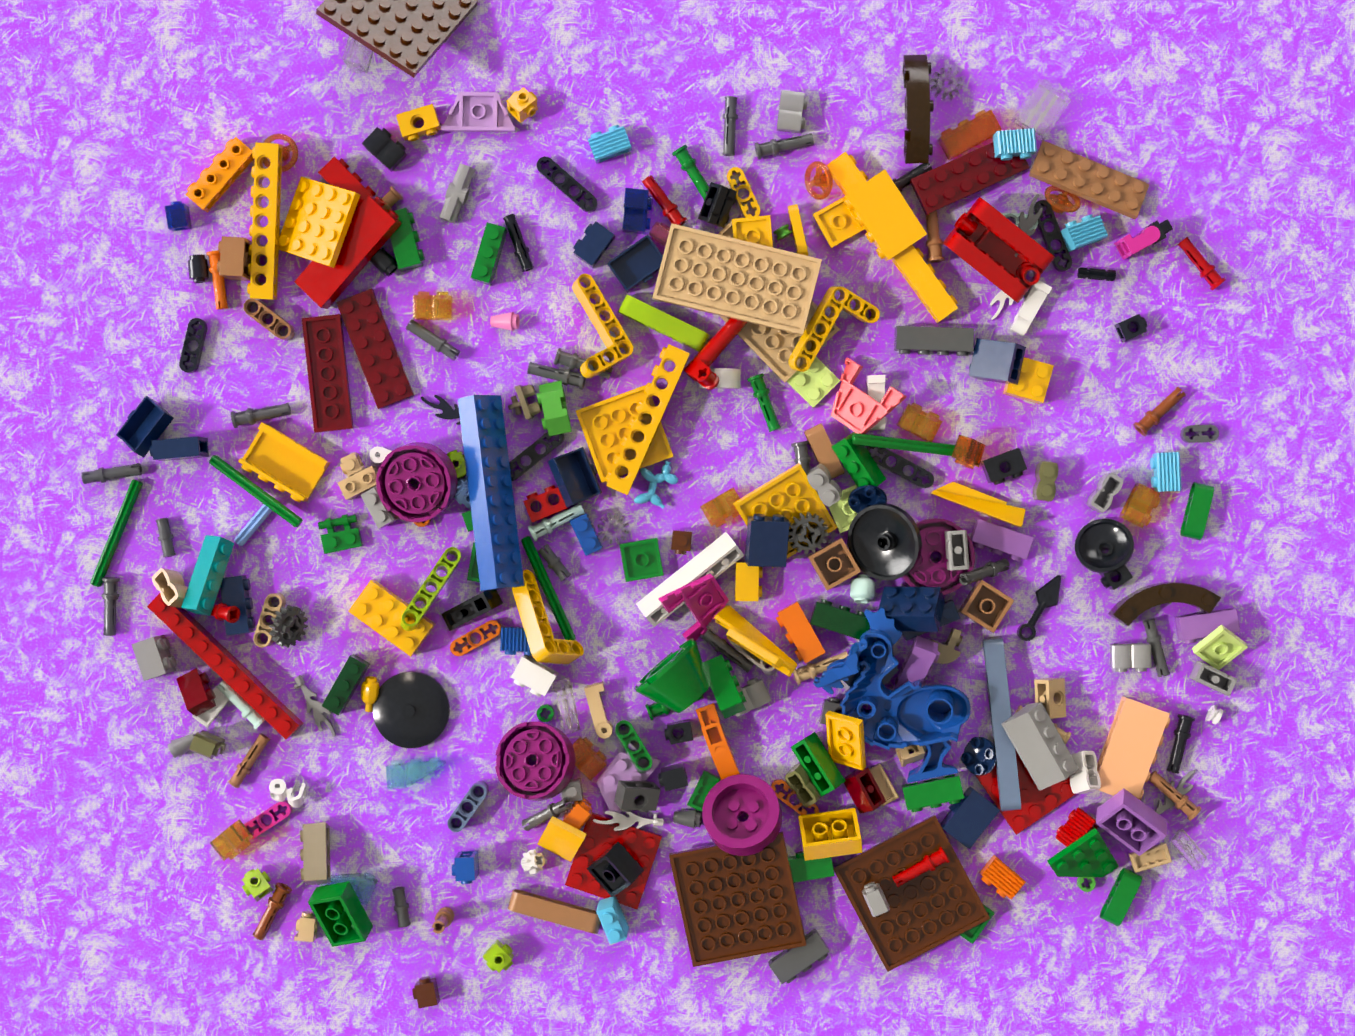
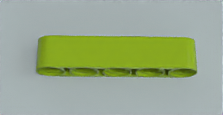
(663, 323)
(429, 597)

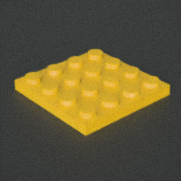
(317, 221)
(608, 422)
(788, 496)

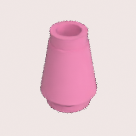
(505, 321)

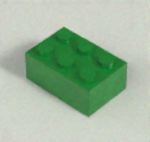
(340, 914)

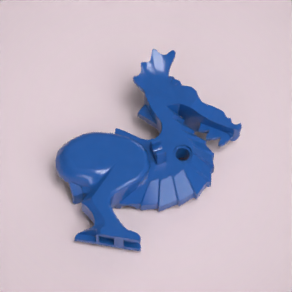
(898, 717)

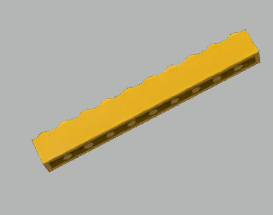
(909, 261)

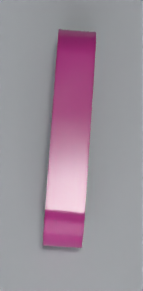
(281, 816)

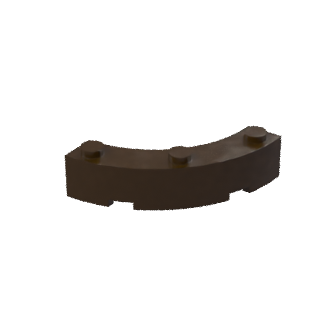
(917, 109)
(1152, 595)

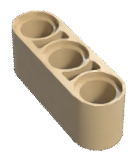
(262, 626)

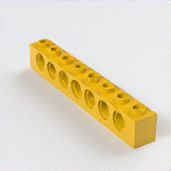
(272, 212)
(667, 354)

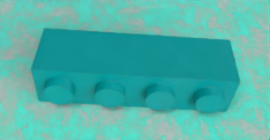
(207, 575)

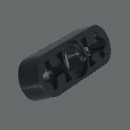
(195, 360)

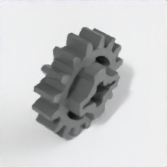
(814, 531)
(288, 626)

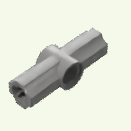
(457, 193)

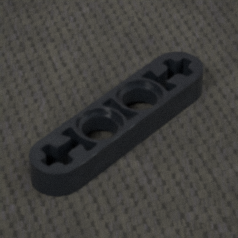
(565, 186)
(1054, 235)
(535, 457)
(898, 468)

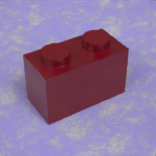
(196, 692)
(864, 790)

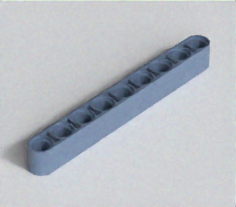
(1001, 711)

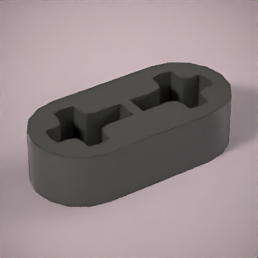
(1199, 429)

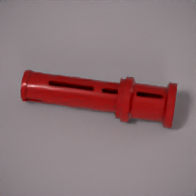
(669, 210)
(1207, 271)
(223, 612)
(929, 863)

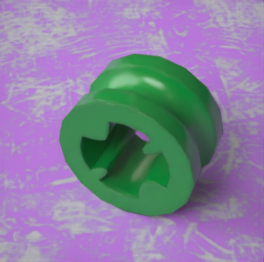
(550, 716)

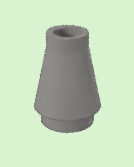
(181, 745)

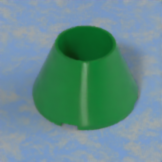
(676, 679)

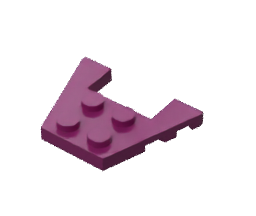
(702, 598)

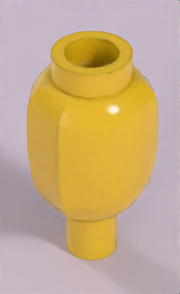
(369, 692)

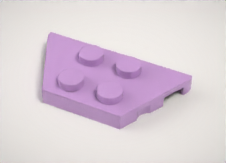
(478, 114)
(621, 769)

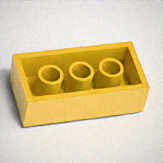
(383, 613)

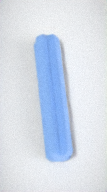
(252, 525)

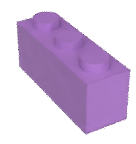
(1001, 540)
(1202, 624)
(918, 662)

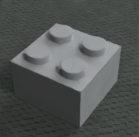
(154, 657)

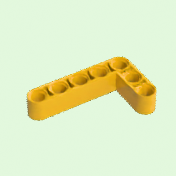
(827, 323)
(602, 327)
(537, 626)

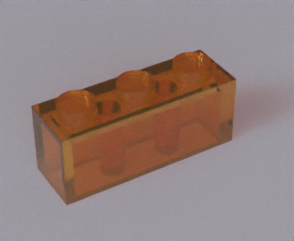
(969, 134)

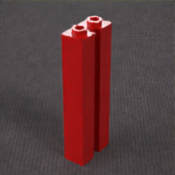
(365, 236)

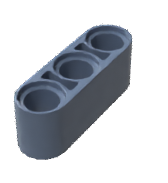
(463, 814)

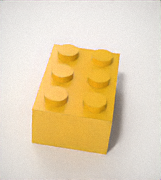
(830, 834)

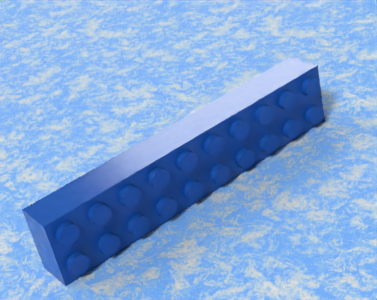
(490, 492)

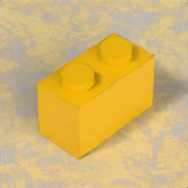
(747, 582)

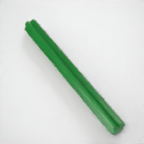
(902, 444)
(255, 491)
(116, 532)
(548, 588)

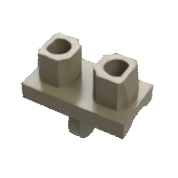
(528, 409)

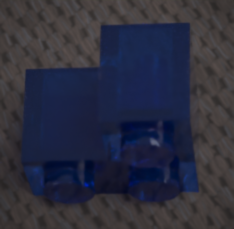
(636, 208)

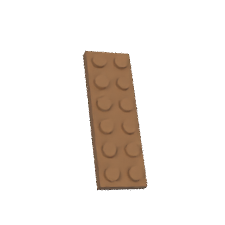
(1089, 179)

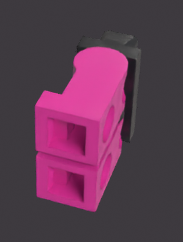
(1150, 235)

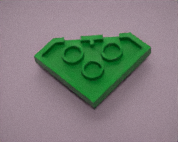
(1084, 858)

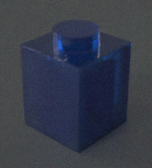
(178, 216)

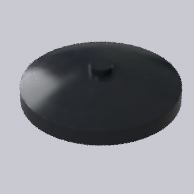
(884, 541)
(411, 709)

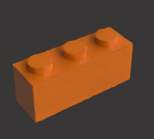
(800, 632)

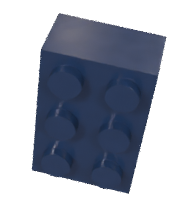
(914, 607)

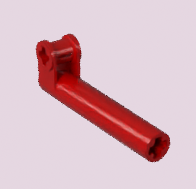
(699, 368)

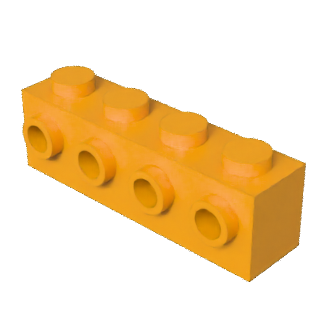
(220, 175)

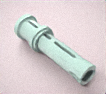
(548, 525)
(247, 711)

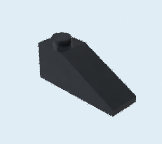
(471, 608)

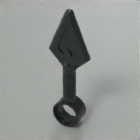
(1046, 597)

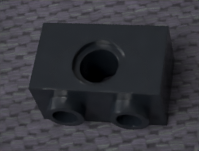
(992, 466)

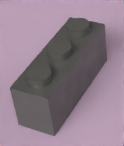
(794, 960)

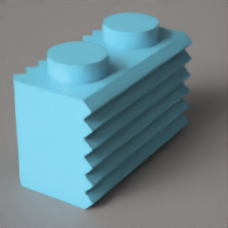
(1014, 143)
(609, 144)
(1084, 233)
(1166, 472)
(612, 919)

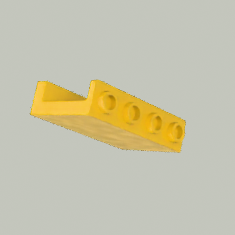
(884, 215)
(284, 463)

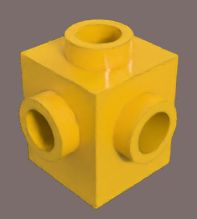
(522, 104)

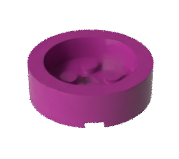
(430, 468)
(936, 574)
(553, 765)
(731, 799)

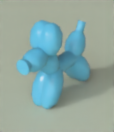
(658, 478)

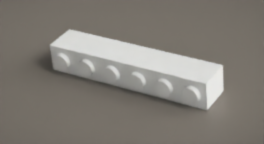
(712, 560)

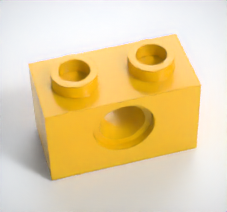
(408, 119)

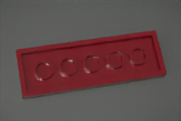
(963, 177)
(375, 348)
(327, 373)

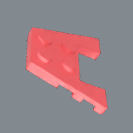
(857, 408)

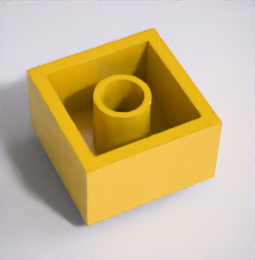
(1032, 381)

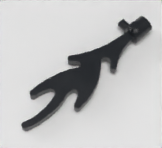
(448, 412)

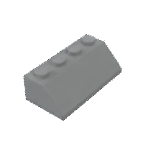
(1040, 745)

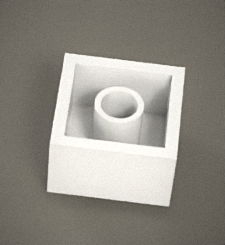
(534, 675)

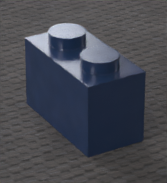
(593, 244)

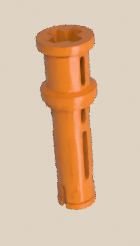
(218, 281)

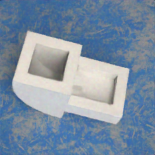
(728, 378)

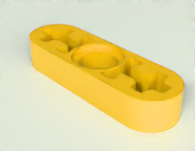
(742, 178)
(797, 229)

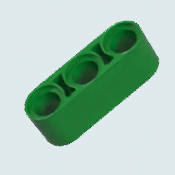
(1197, 511)
(632, 736)
(1120, 897)

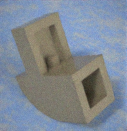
(947, 652)

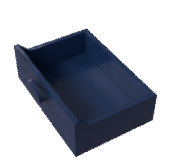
(636, 263)
(144, 426)
(575, 477)
(969, 817)

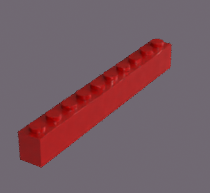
(227, 667)

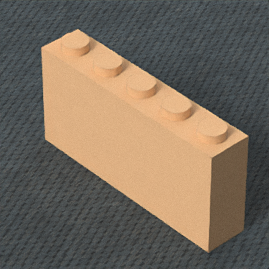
(1131, 747)

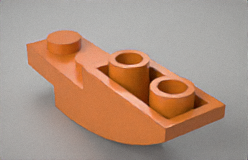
(717, 741)

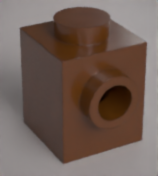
(681, 542)
(426, 992)

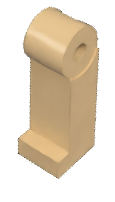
(602, 725)

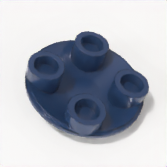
(866, 496)
(979, 756)

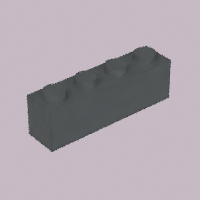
(934, 340)

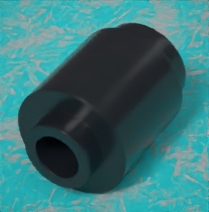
(384, 262)
(198, 268)

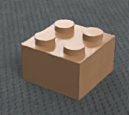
(234, 258)
(834, 564)
(986, 605)

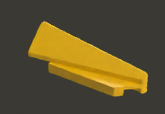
(981, 503)
(753, 641)

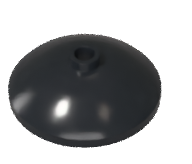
(1104, 535)

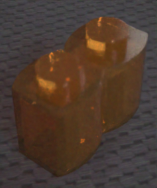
(968, 452)
(587, 759)

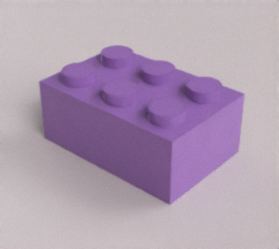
(1131, 822)

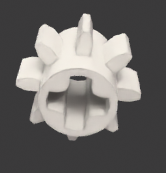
(532, 861)

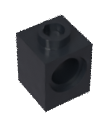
(1124, 332)
(1124, 576)
(685, 725)

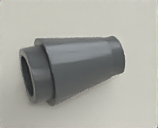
(688, 818)

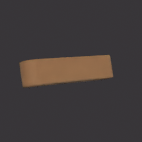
(554, 911)

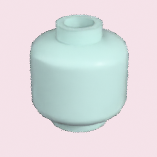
(862, 589)

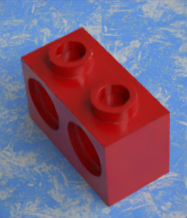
(547, 508)

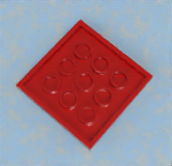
(1034, 802)
(639, 844)

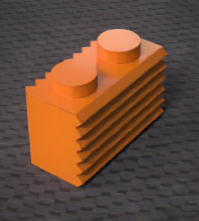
(578, 813)
(1002, 877)

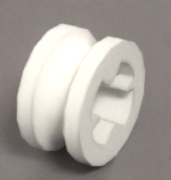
(1214, 714)

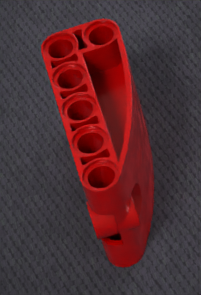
(989, 245)

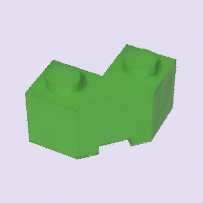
(554, 407)

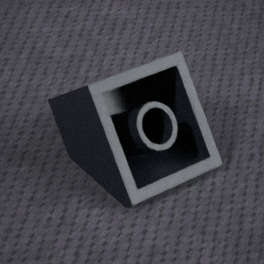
(615, 869)

